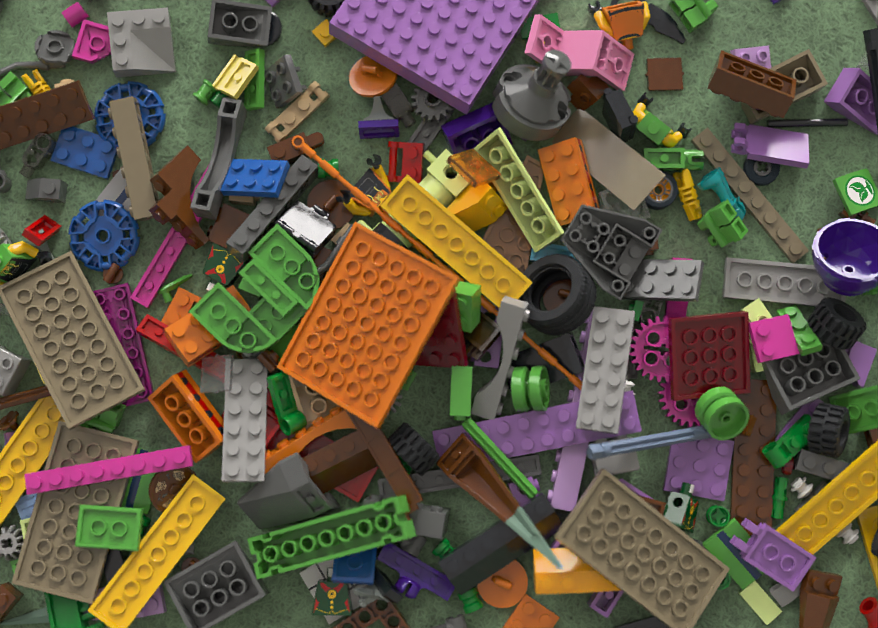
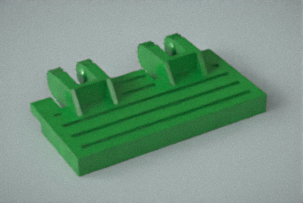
(69, 613)

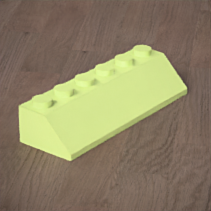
(520, 192)

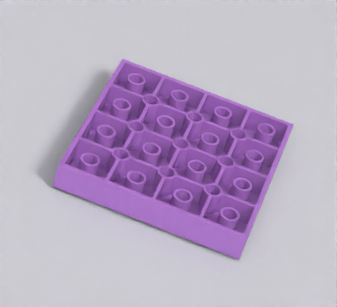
(435, 43)

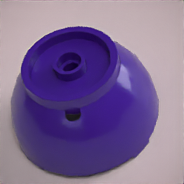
(849, 254)

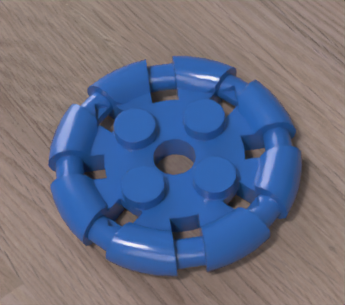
(136, 90)
(115, 230)

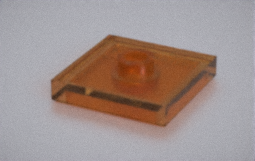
(473, 168)

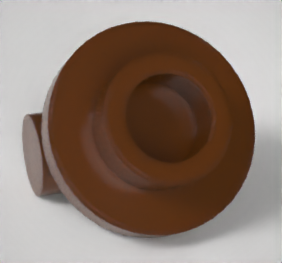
(113, 275)
(269, 359)

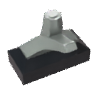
(382, 590)

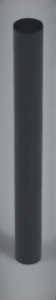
(807, 122)

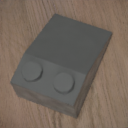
(239, 24)

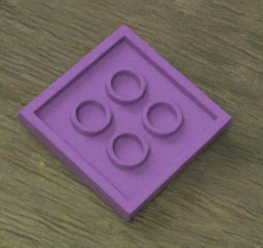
(701, 464)

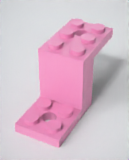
(588, 50)

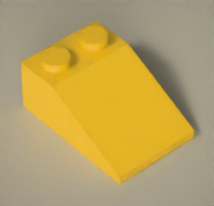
(478, 206)

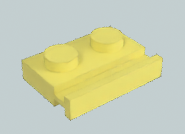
(235, 77)

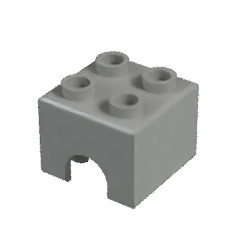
(11, 370)
(618, 463)

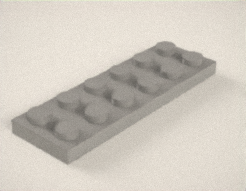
(774, 282)
(605, 370)
(245, 423)

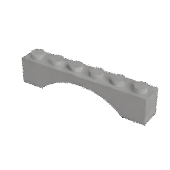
(510, 321)

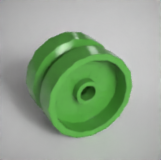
(530, 388)
(721, 413)

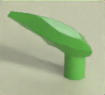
(165, 290)

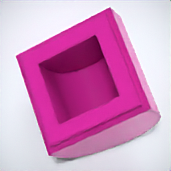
(75, 14)

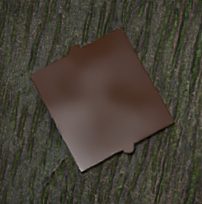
(664, 74)

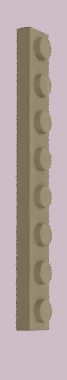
(750, 196)

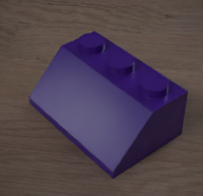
(471, 129)

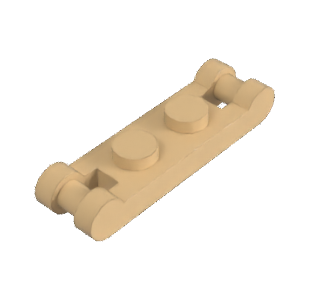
(297, 112)

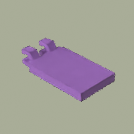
(771, 145)
(774, 554)

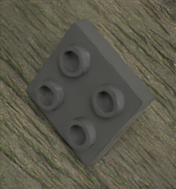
(284, 81)

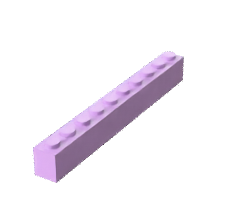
(570, 458)

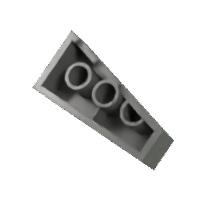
(427, 520)

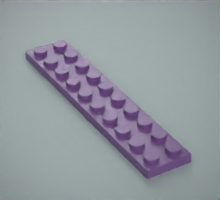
(540, 430)

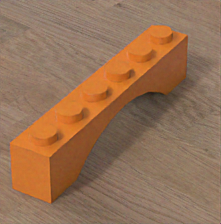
(335, 420)

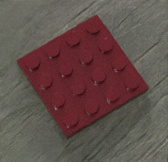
(446, 341)
(709, 354)

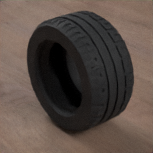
(577, 305)

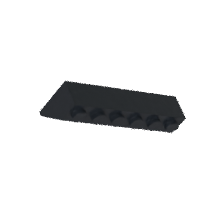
(497, 546)

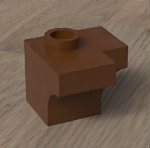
(586, 91)

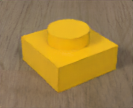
(321, 32)

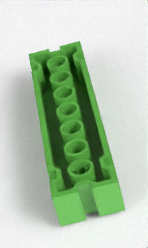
(331, 537)

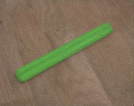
(499, 457)

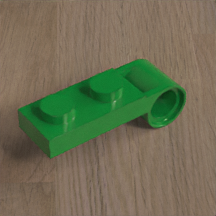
(284, 403)
(789, 444)

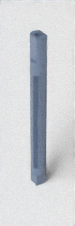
(613, 448)

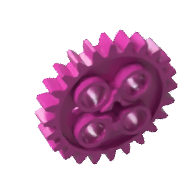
(659, 367)
(686, 414)

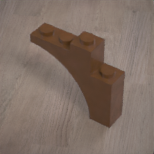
(175, 204)

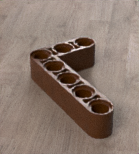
(376, 613)

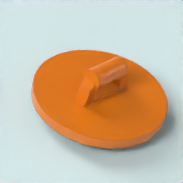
(371, 78)
(505, 586)

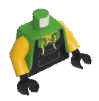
(655, 128)
(18, 258)

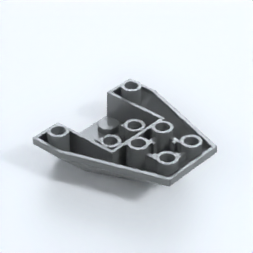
(609, 245)
(286, 496)

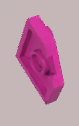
(92, 42)

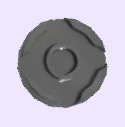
(54, 48)

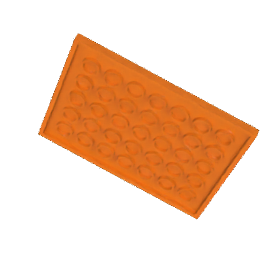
(368, 324)

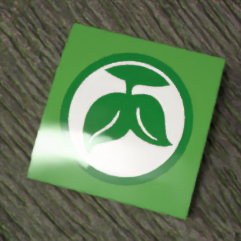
(857, 191)

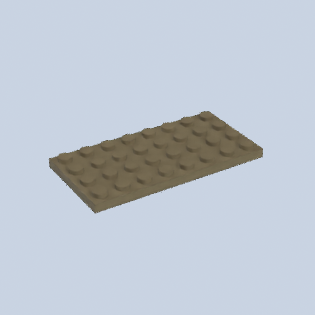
(70, 340)
(49, 552)
(641, 552)

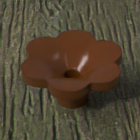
(9, 421)

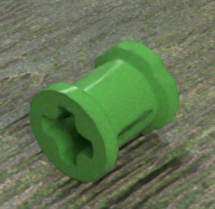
(205, 92)

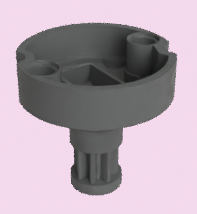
(533, 98)

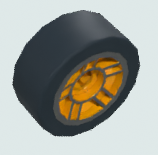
(666, 197)

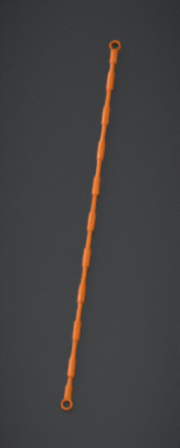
(424, 250)

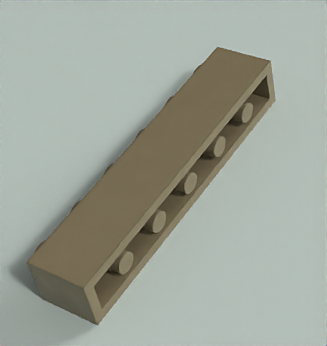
(135, 156)

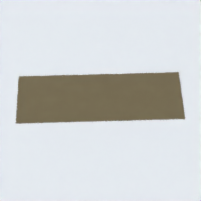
(611, 159)

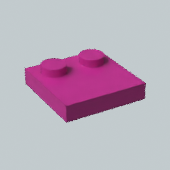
(773, 338)

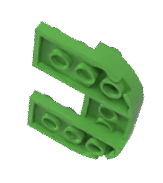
(263, 324)

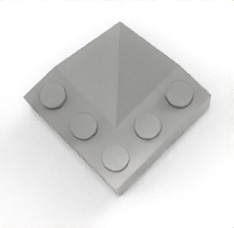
(141, 42)

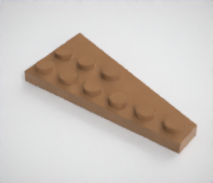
(505, 233)

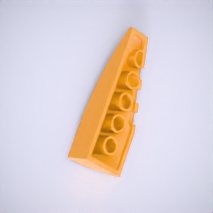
(573, 578)

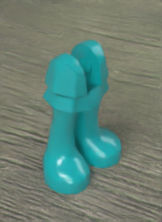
(717, 182)

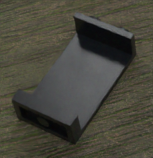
(562, 348)

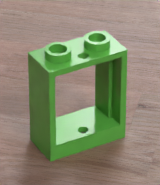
(461, 392)

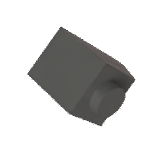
(46, 190)

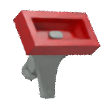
(40, 232)

